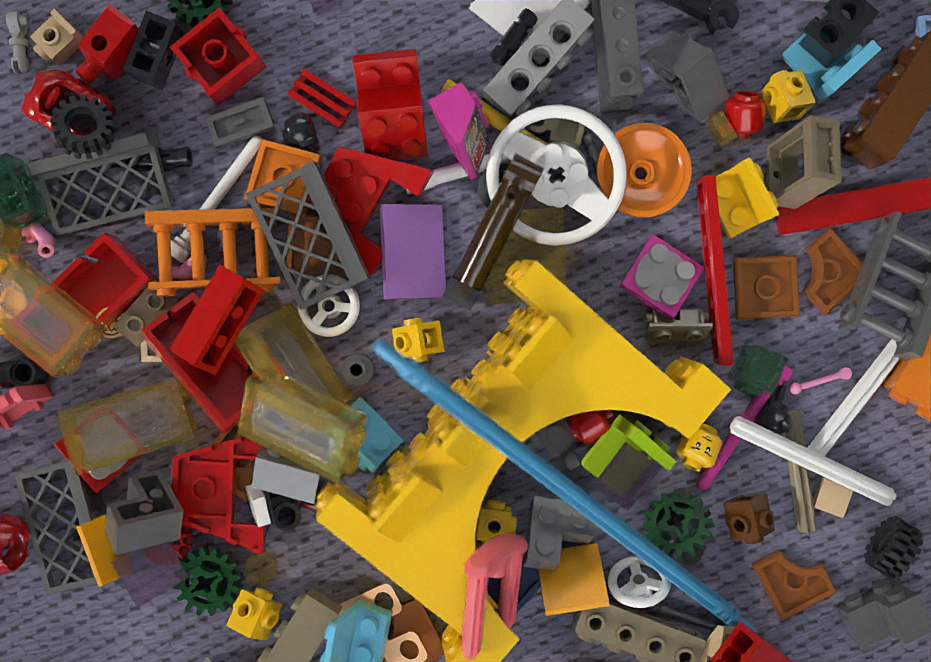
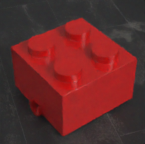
(218, 56)

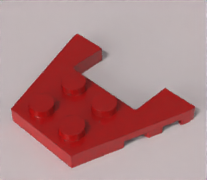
(358, 185)
(206, 491)

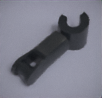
(701, 9)

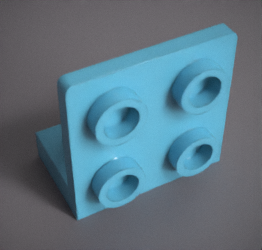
(827, 80)
(380, 437)
(358, 634)

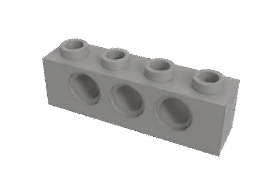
(564, 17)

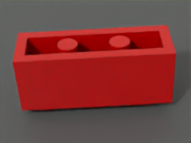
(217, 320)

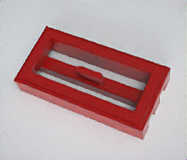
(300, 84)

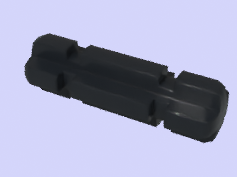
(514, 36)

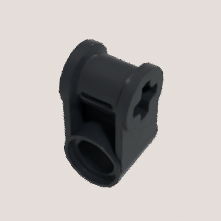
(275, 503)

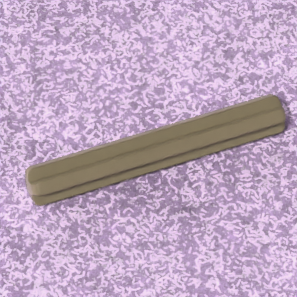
(800, 481)

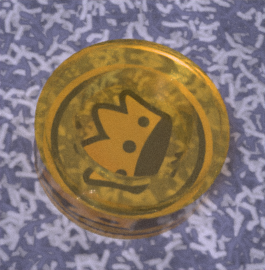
(261, 567)

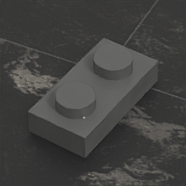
(240, 123)

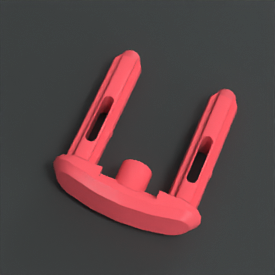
(495, 559)

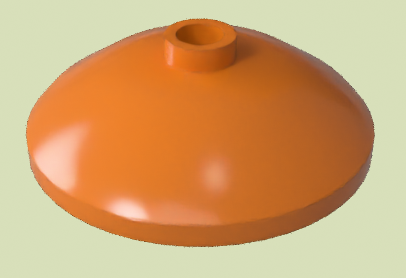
(665, 167)

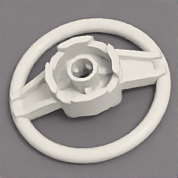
(576, 188)

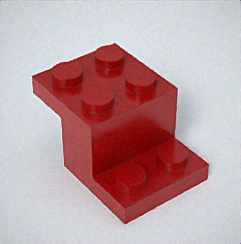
(390, 104)

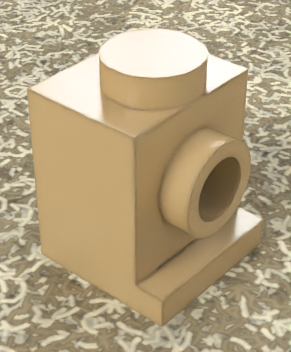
(65, 38)

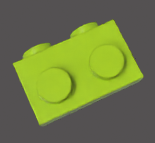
(635, 435)

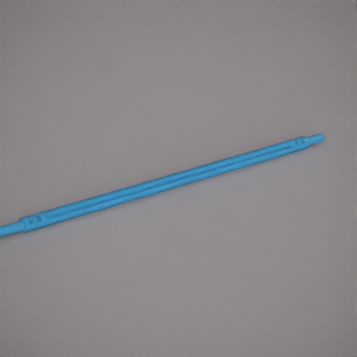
(558, 483)

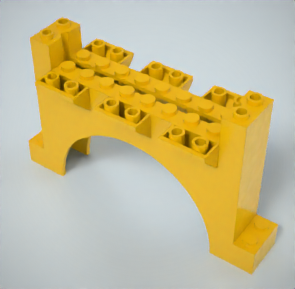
(539, 370)

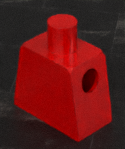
(106, 46)

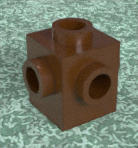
(749, 517)

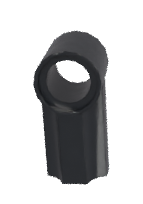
(15, 373)

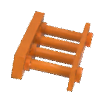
(196, 224)

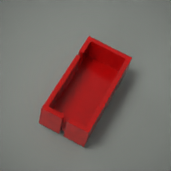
(110, 282)
(217, 394)

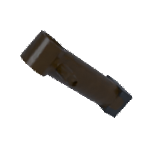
(493, 231)

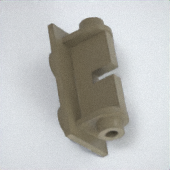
(142, 312)
(691, 326)

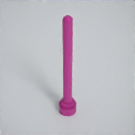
(732, 440)

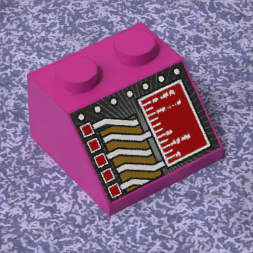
(462, 126)

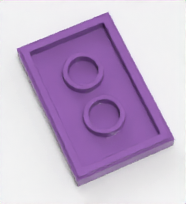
(412, 251)

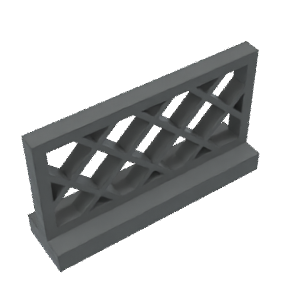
(120, 150)
(334, 225)
(88, 507)

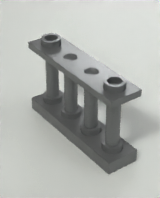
(616, 54)
(917, 329)

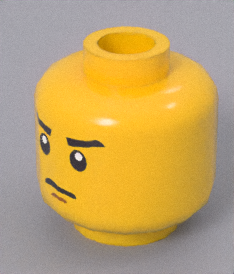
(700, 449)

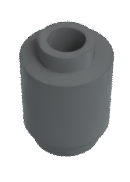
(367, 365)

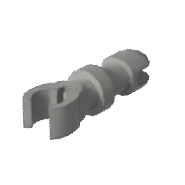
(18, 29)

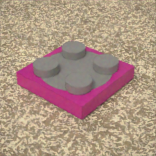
(661, 277)

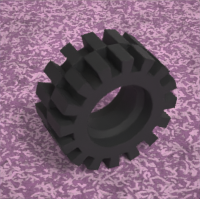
(78, 110)
(893, 547)

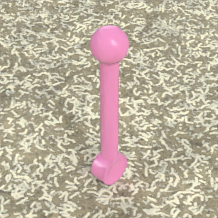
(843, 373)

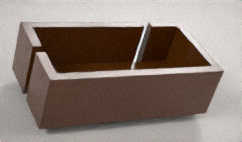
(894, 109)

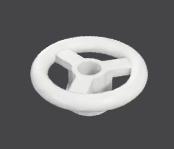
(352, 308)
(640, 588)

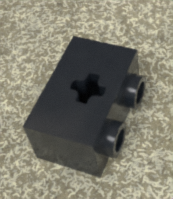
(151, 51)

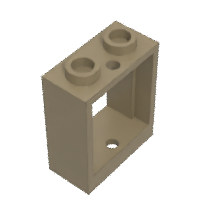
(822, 161)

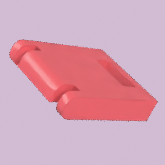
(21, 401)

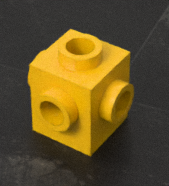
(787, 96)
(418, 339)
(494, 511)
(254, 614)

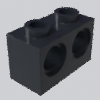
(838, 28)

